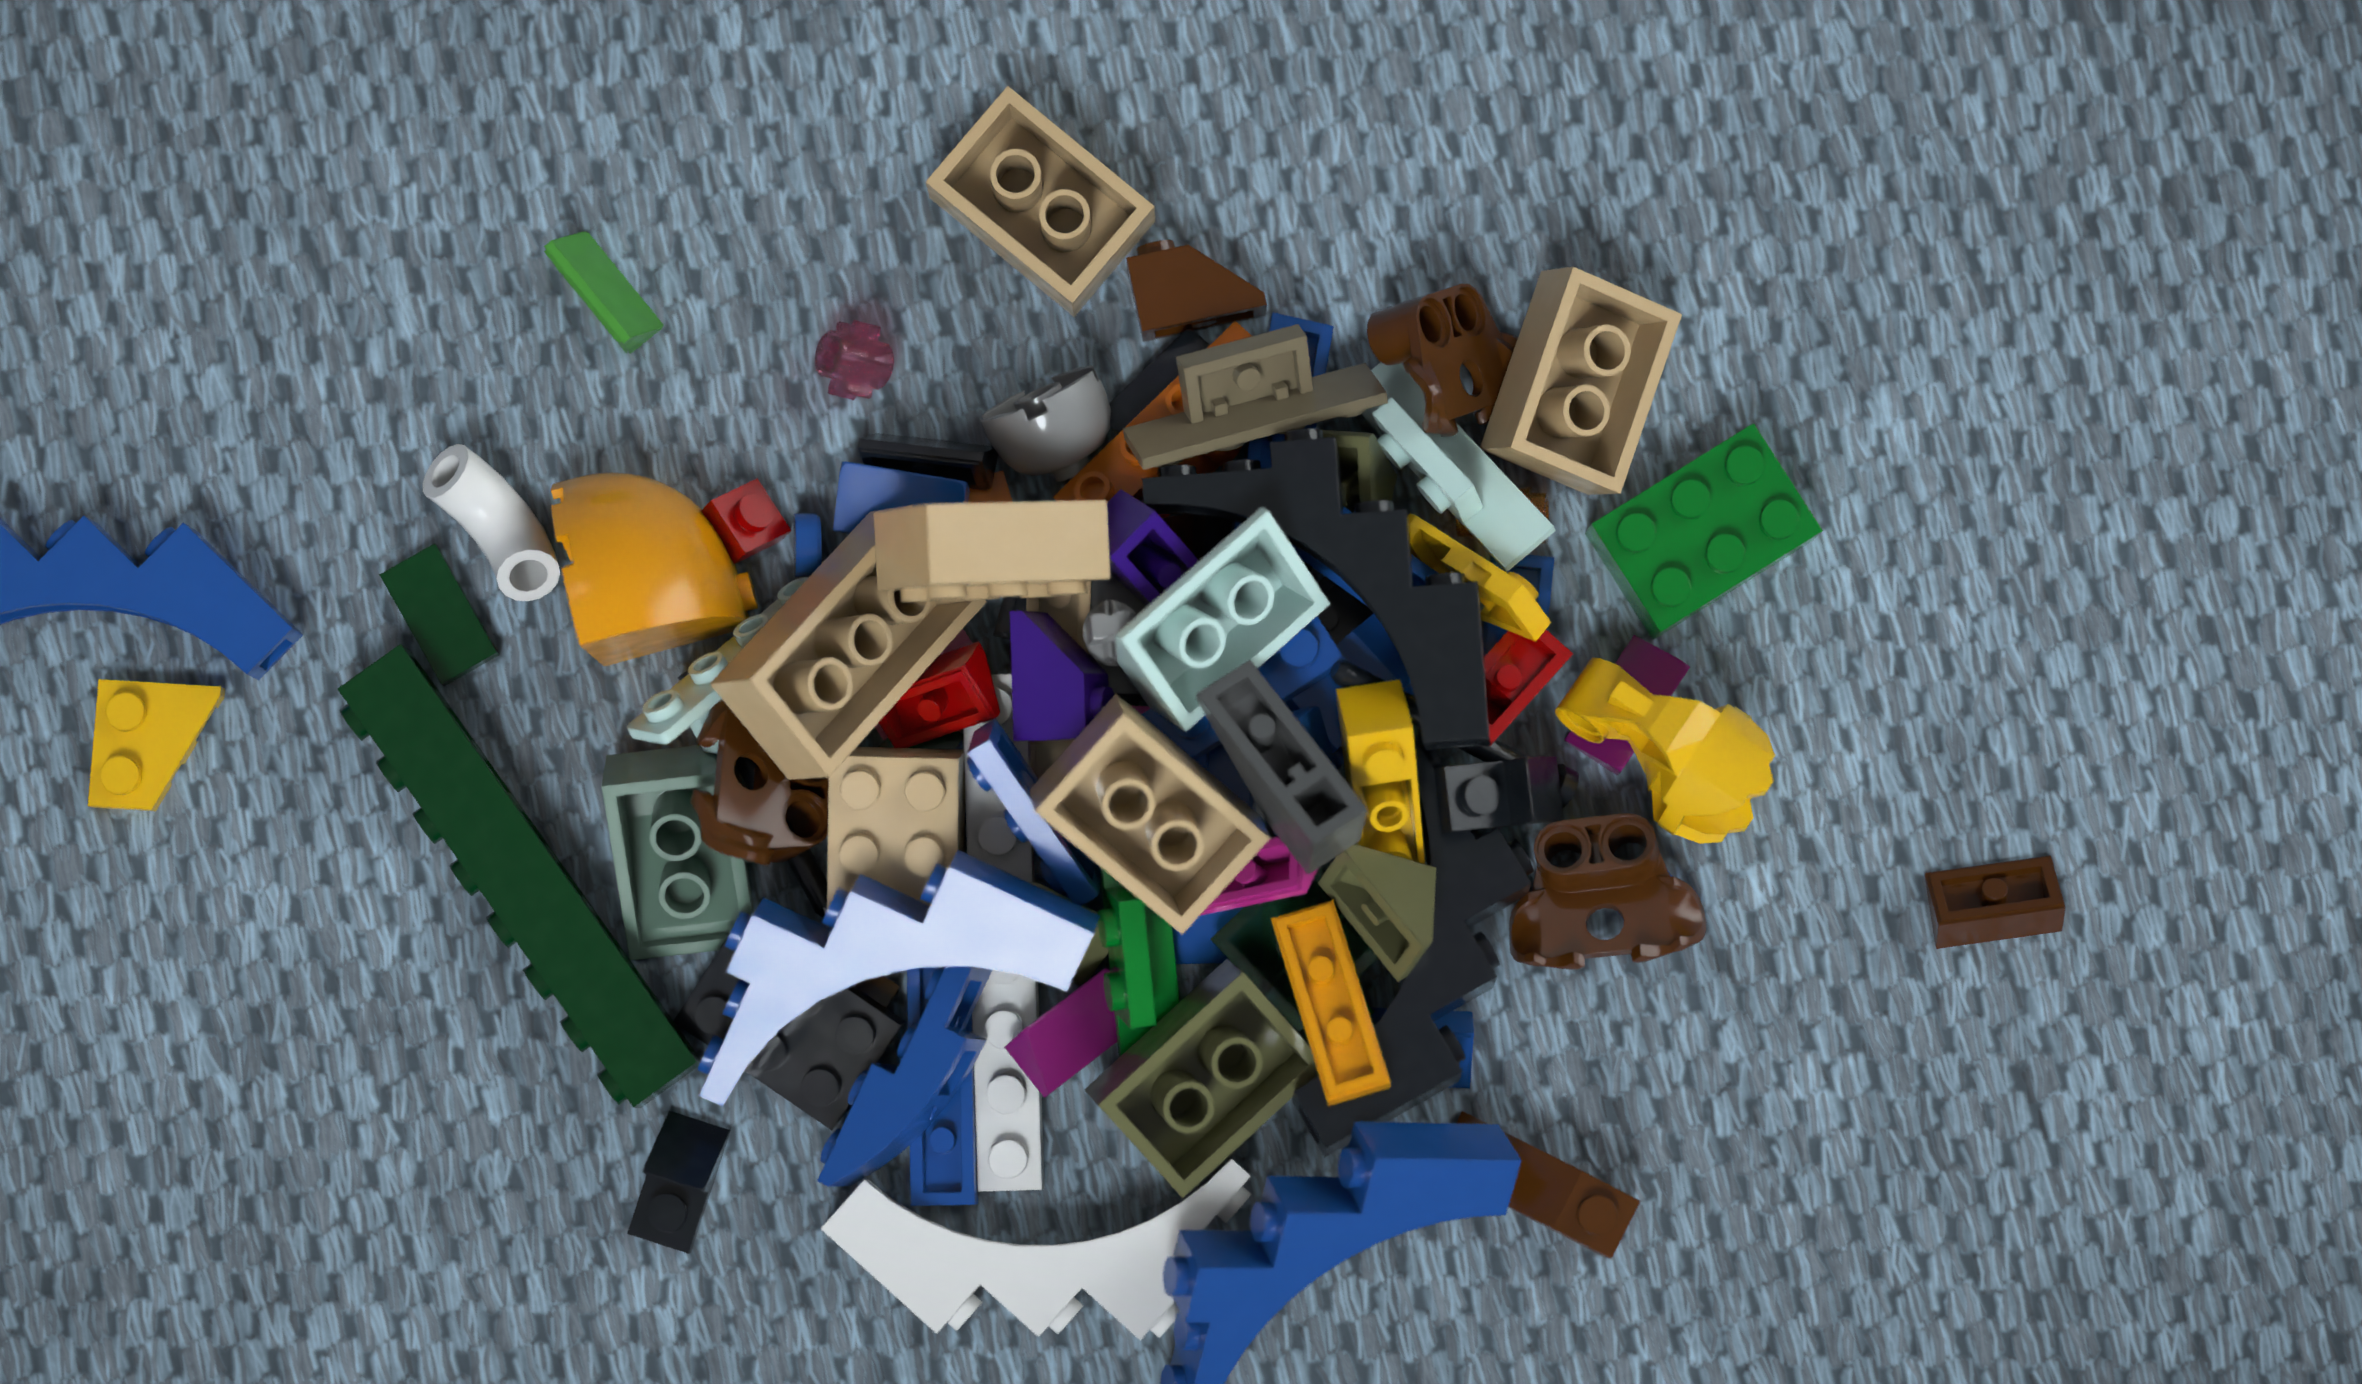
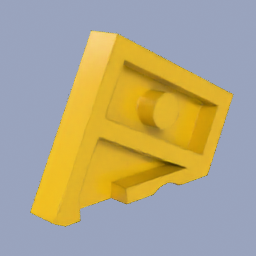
(144, 738)

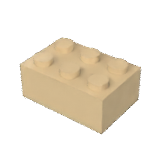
(1040, 201)
(1581, 381)
(991, 549)
(1149, 814)
(894, 817)

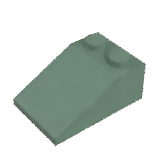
(669, 883)

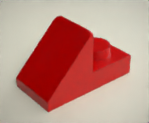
(1516, 673)

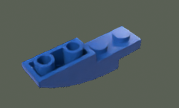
(901, 1101)

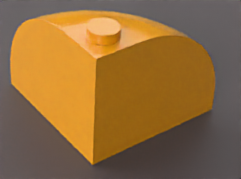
(643, 567)

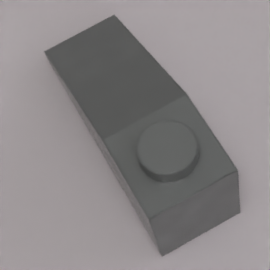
(1283, 768)

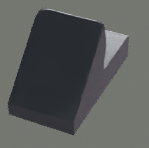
(1499, 794)
(678, 1181)

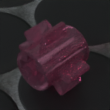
(854, 360)

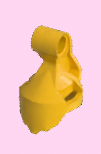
(1694, 757)

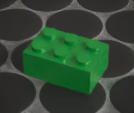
(1703, 531)

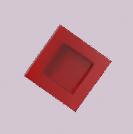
(746, 520)

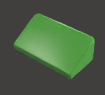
(604, 289)

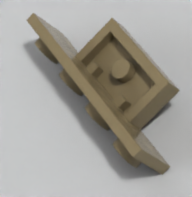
(1248, 394)

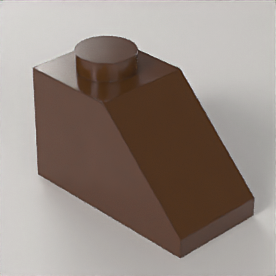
(1187, 290)

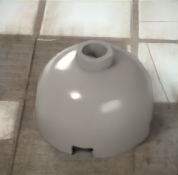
(1052, 425)

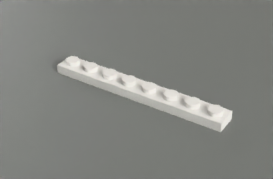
(1005, 1098)

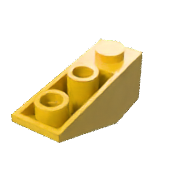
(1382, 766)

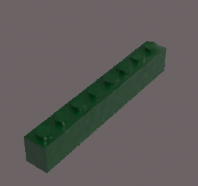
(519, 877)

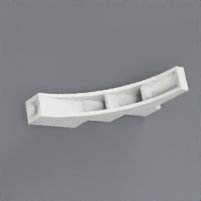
(941, 1268)

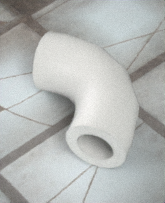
(496, 520)

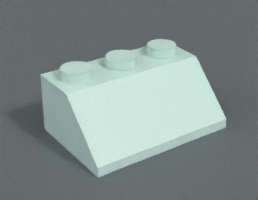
(1217, 616)

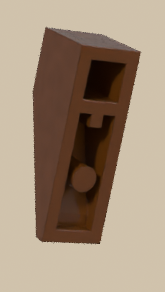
(1567, 1198)

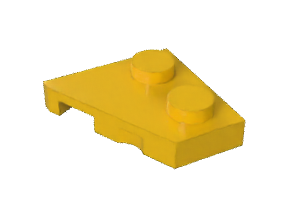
(1506, 596)

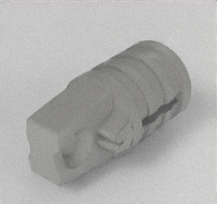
(1102, 626)

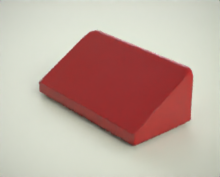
(944, 699)

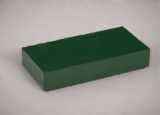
(439, 614)

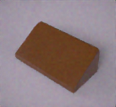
(1994, 902)

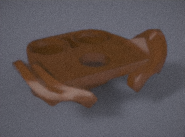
(1433, 341)
(753, 821)
(1657, 908)

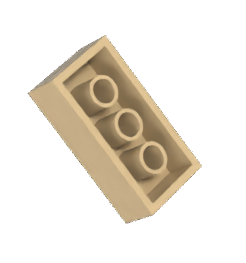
(835, 660)

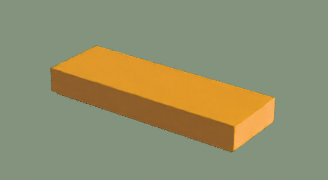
(1331, 1003)

